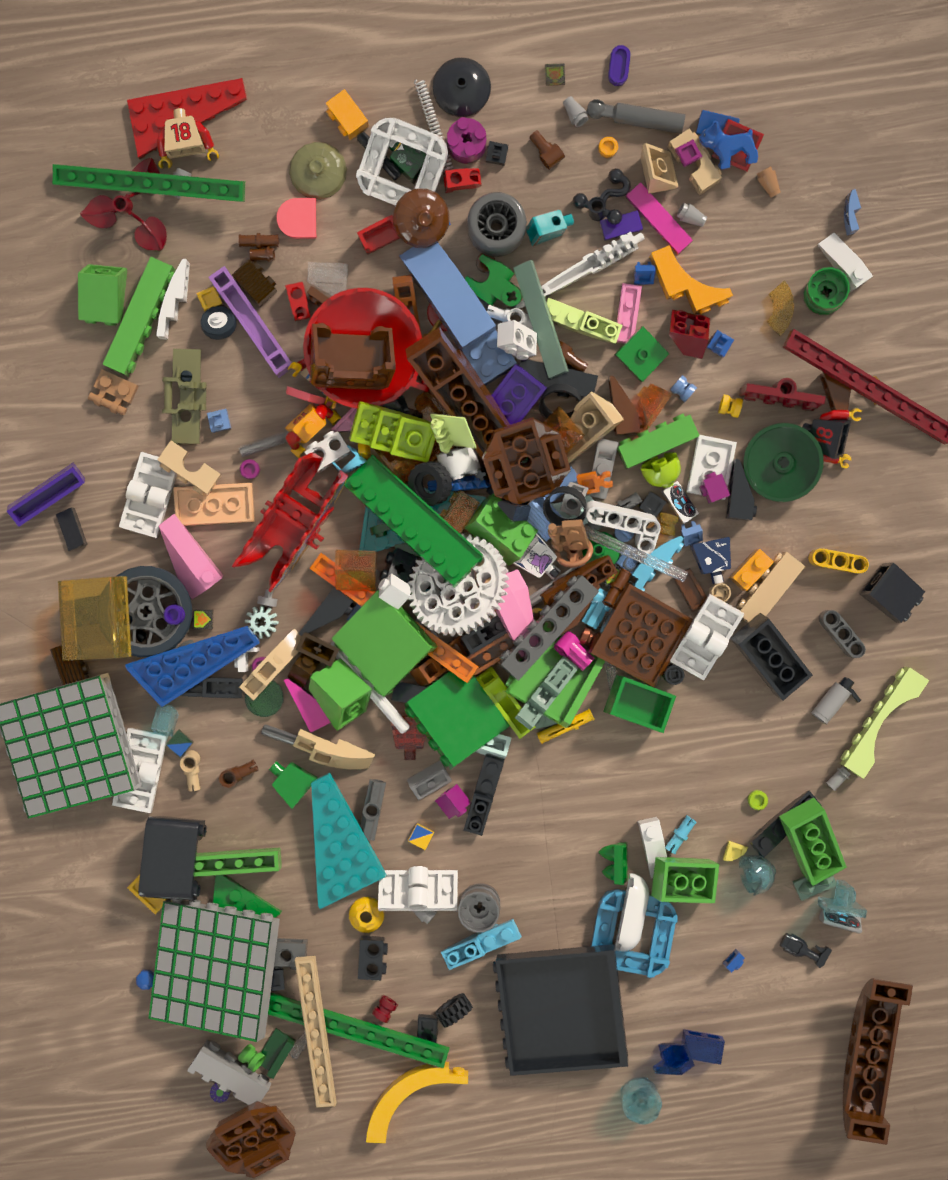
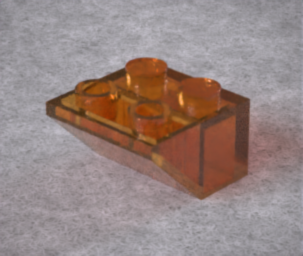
(355, 570)

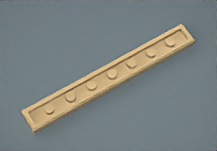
(315, 1031)

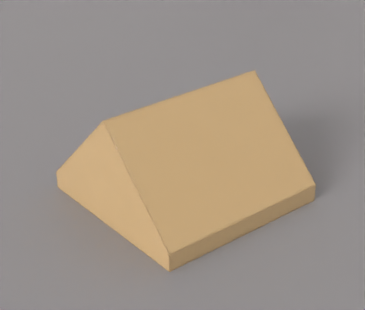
(658, 169)

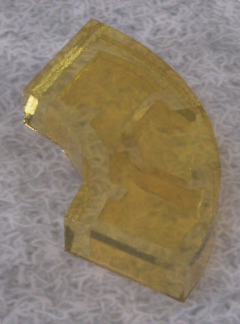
(782, 308)

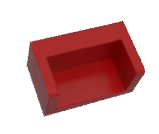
(378, 235)

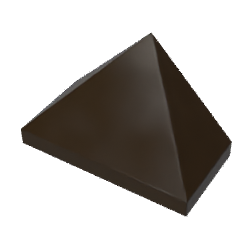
(317, 649)

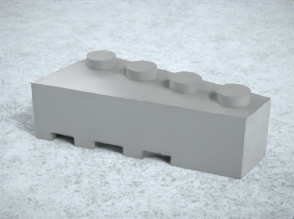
(229, 1073)

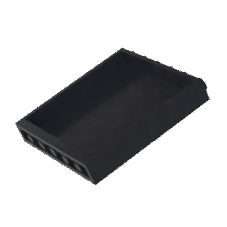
(561, 1010)

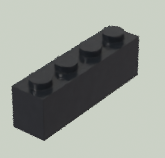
(581, 381)

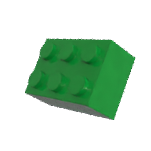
(639, 703)

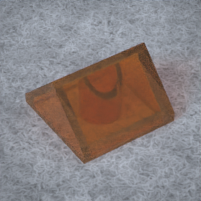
(567, 428)

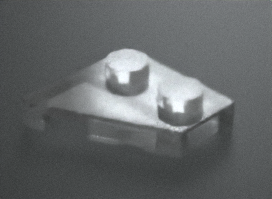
(328, 276)

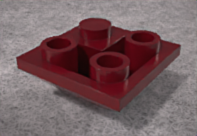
(689, 332)

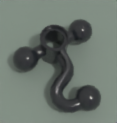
(613, 216)

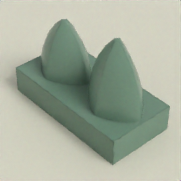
(806, 890)

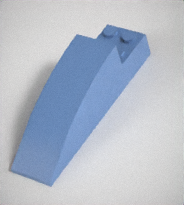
(458, 310)

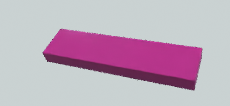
(659, 218)

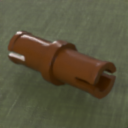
(258, 240)
(616, 588)

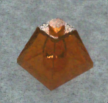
(651, 403)

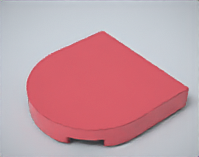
(298, 218)
(307, 396)

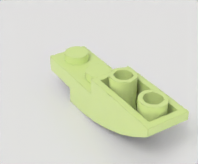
(583, 322)

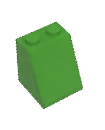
(101, 294)
(340, 693)

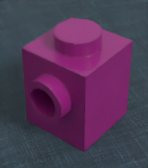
(714, 487)
(453, 802)

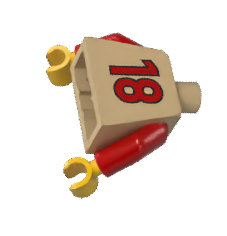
(183, 138)

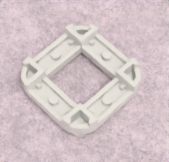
(376, 150)

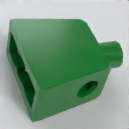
(291, 782)

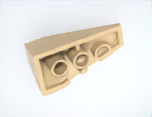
(595, 420)

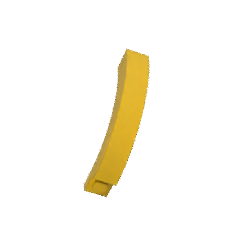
(402, 1088)

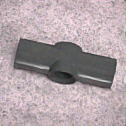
(373, 797)

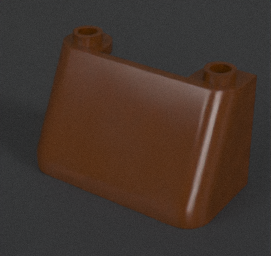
(352, 359)

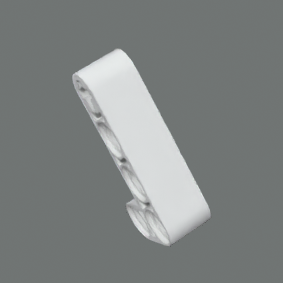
(620, 523)

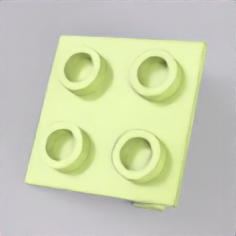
(451, 432)

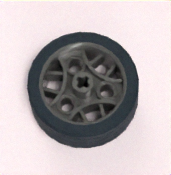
(173, 634)

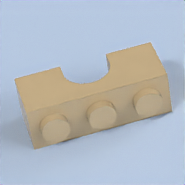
(707, 173)
(173, 459)

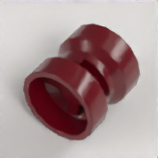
(384, 1008)

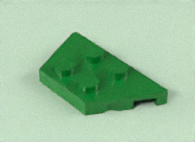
(231, 893)

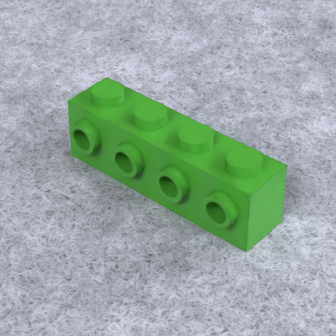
(658, 441)

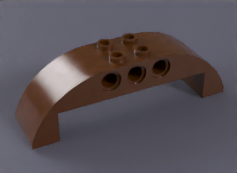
(871, 1059)

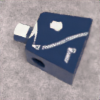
(713, 557)

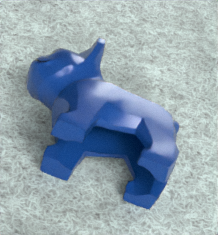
(728, 145)

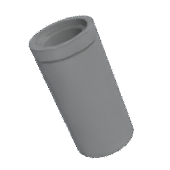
(831, 703)

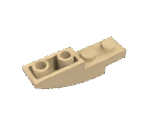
(272, 665)
(339, 755)

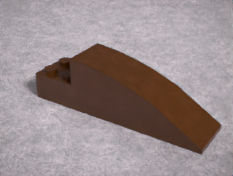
(457, 386)

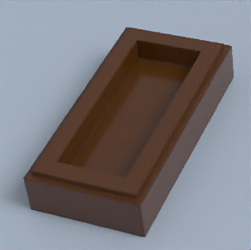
(691, 591)

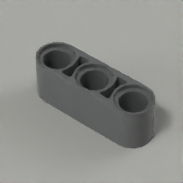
(850, 638)

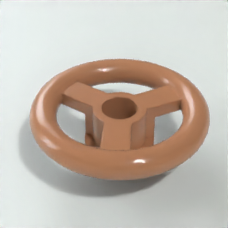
(574, 557)

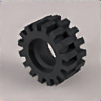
(453, 1010)

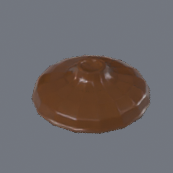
(421, 218)

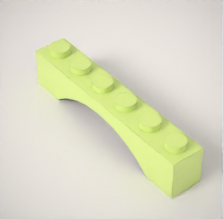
(860, 756)

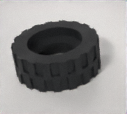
(442, 478)

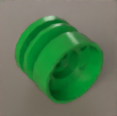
(832, 282)

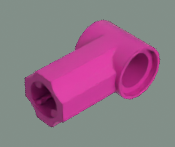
(570, 647)

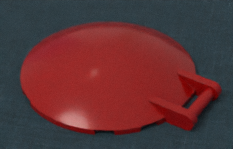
(358, 313)

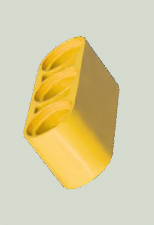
(847, 561)

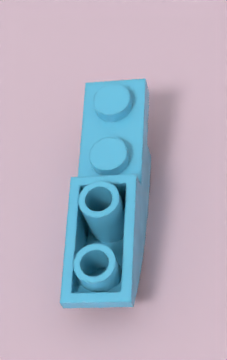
(664, 552)
(480, 943)

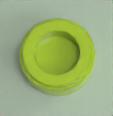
(757, 800)

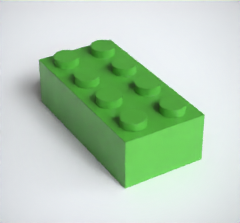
(813, 841)

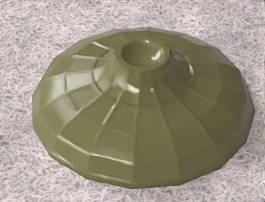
(317, 170)

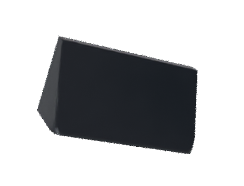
(515, 511)
(71, 529)

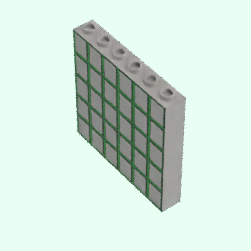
(68, 746)
(214, 968)

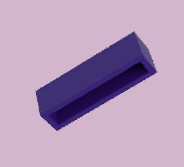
(45, 494)

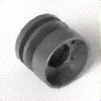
(477, 918)

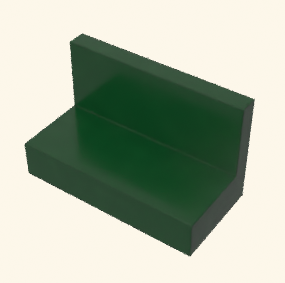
(276, 1051)

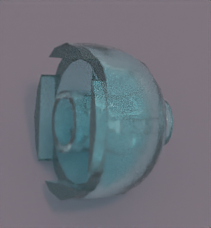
(758, 874)

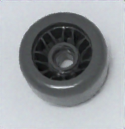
(499, 209)

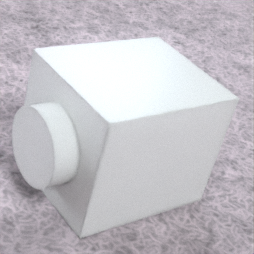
(394, 591)

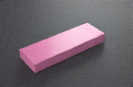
(628, 311)

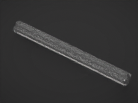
(635, 554)

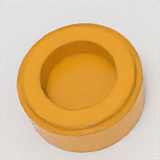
(608, 147)

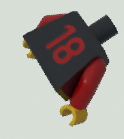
(832, 433)

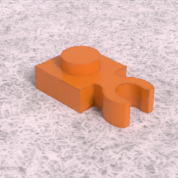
(593, 481)

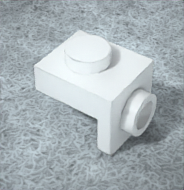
(242, 661)

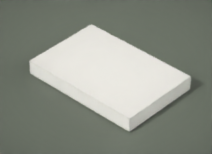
(709, 457)

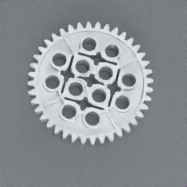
(443, 616)

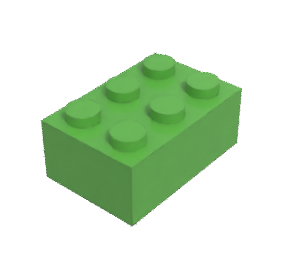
(494, 526)
(685, 880)

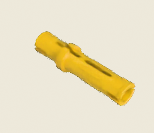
(557, 730)

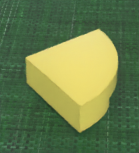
(734, 851)

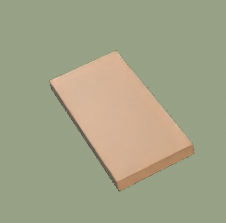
(222, 506)

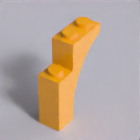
(676, 282)

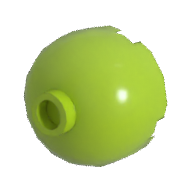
(662, 471)

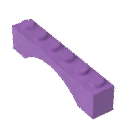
(251, 321)

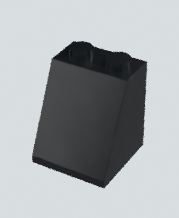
(893, 592)

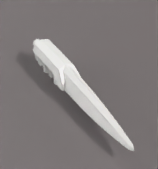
(592, 263)

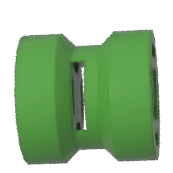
(251, 1057)

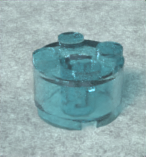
(639, 1089)

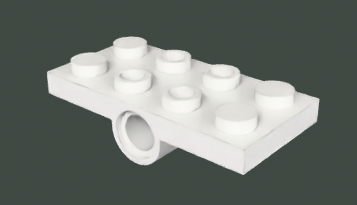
(147, 496)
(707, 637)
(148, 755)
(418, 890)

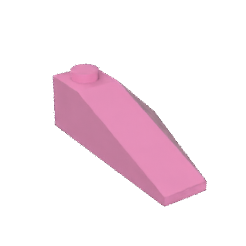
(188, 558)
(517, 609)

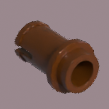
(262, 254)

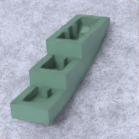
(546, 692)

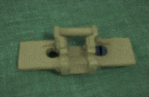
(192, 395)

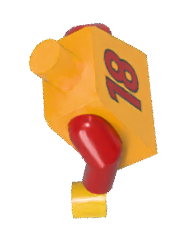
(308, 424)

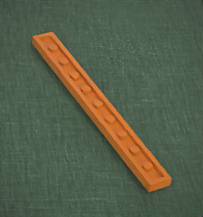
(443, 653)

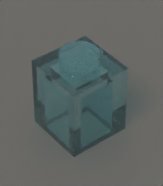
(165, 720)

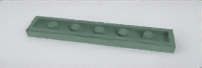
(540, 319)

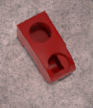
(461, 179)
(298, 301)

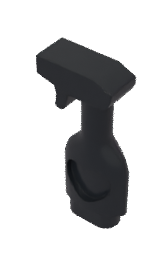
(798, 947)

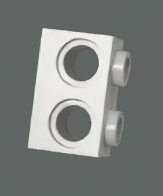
(517, 339)
(329, 454)

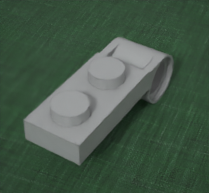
(604, 461)

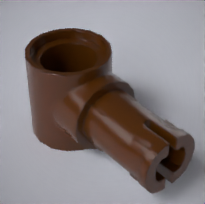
(549, 154)
(571, 360)
(238, 773)

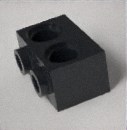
(367, 957)

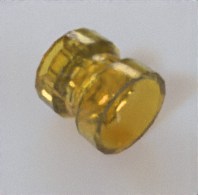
(668, 519)

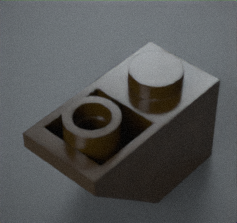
(303, 669)

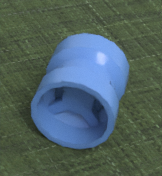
(683, 388)

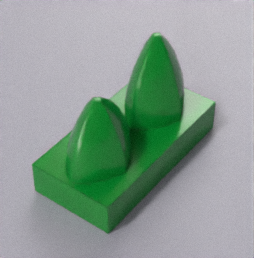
(619, 870)

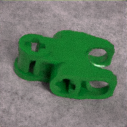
(496, 285)

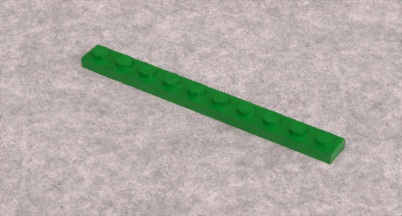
(149, 183)
(364, 1032)

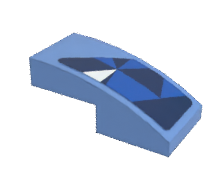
(851, 207)

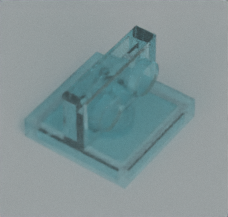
(843, 901)

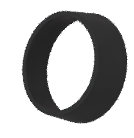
(544, 411)
(554, 518)

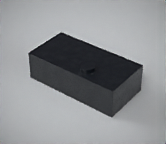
(771, 656)

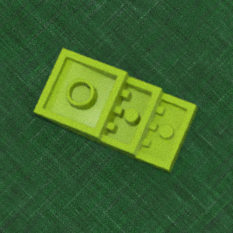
(392, 432)

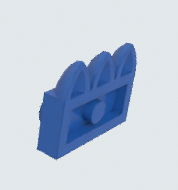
(461, 484)

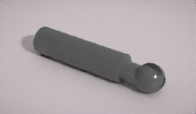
(638, 116)

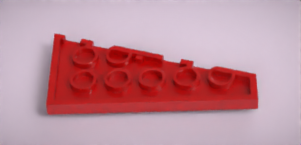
(201, 102)

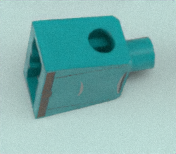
(548, 226)

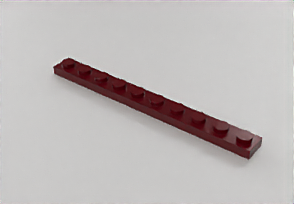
(867, 385)

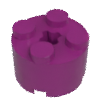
(465, 129)

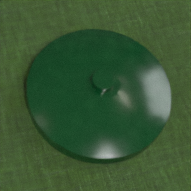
(783, 462)

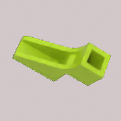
(504, 702)

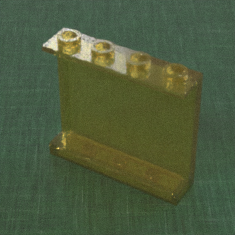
(94, 618)

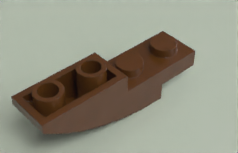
(594, 571)

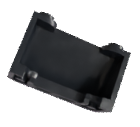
(170, 858)

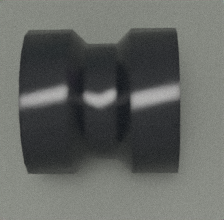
(673, 674)

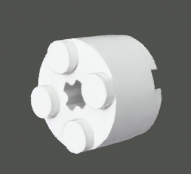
(460, 462)

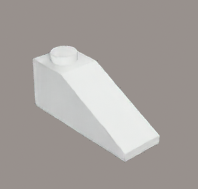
(846, 260)
(652, 841)

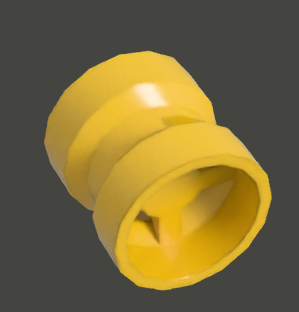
(734, 407)

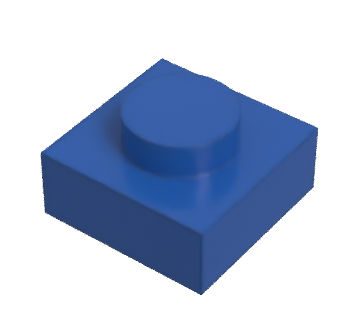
(734, 961)

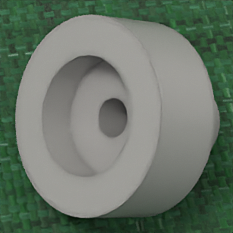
(267, 599)

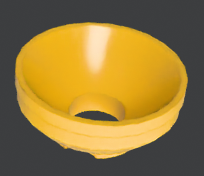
(370, 905)

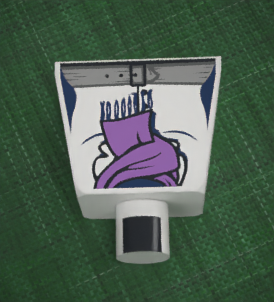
(538, 559)

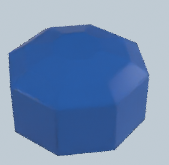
(145, 979)

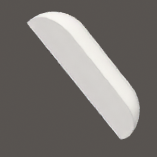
(632, 914)

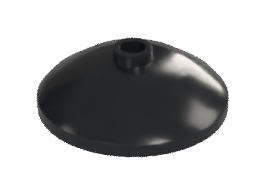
(466, 98)

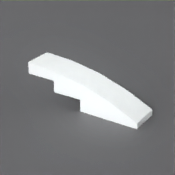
(175, 293)

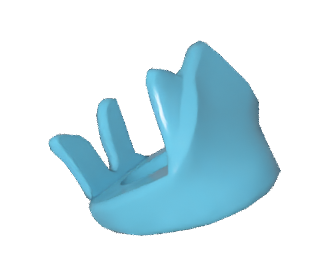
(356, 462)

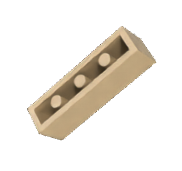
(771, 587)

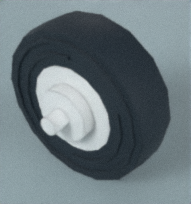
(218, 322)

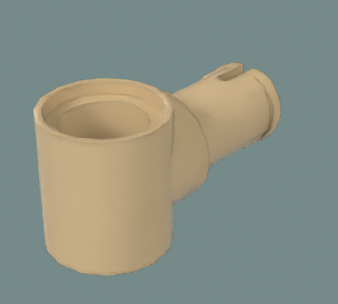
(191, 771)

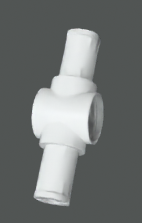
(504, 315)

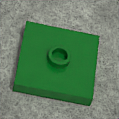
(641, 354)

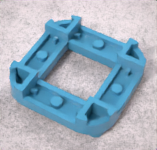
(662, 936)

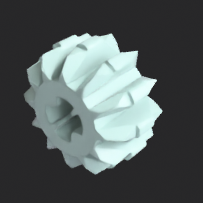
(259, 615)

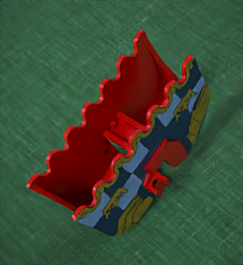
(291, 523)

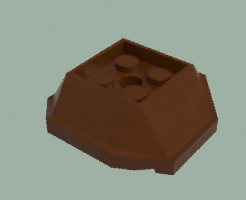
(537, 476)
(252, 1140)

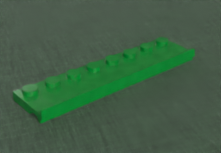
(413, 521)

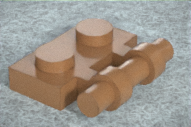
(115, 386)
(569, 534)

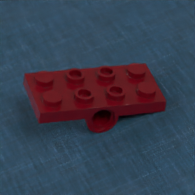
(774, 394)

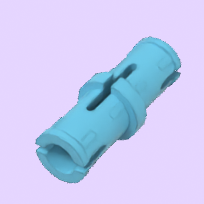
(680, 834)

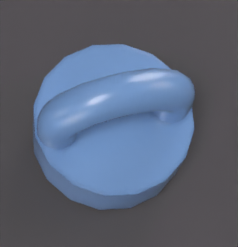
(623, 536)

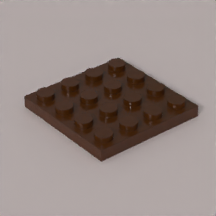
(640, 635)

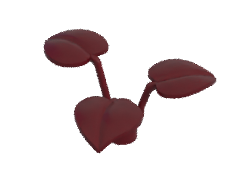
(102, 210)

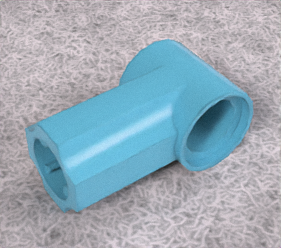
(596, 610)

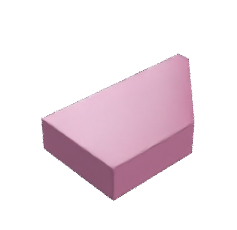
(346, 422)

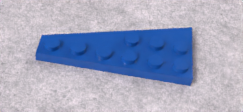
(180, 669)

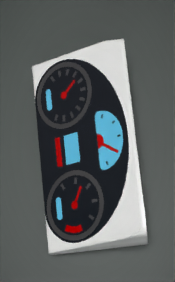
(680, 502)

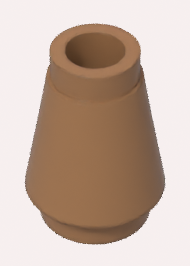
(769, 181)

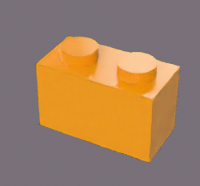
(347, 115)
(751, 569)

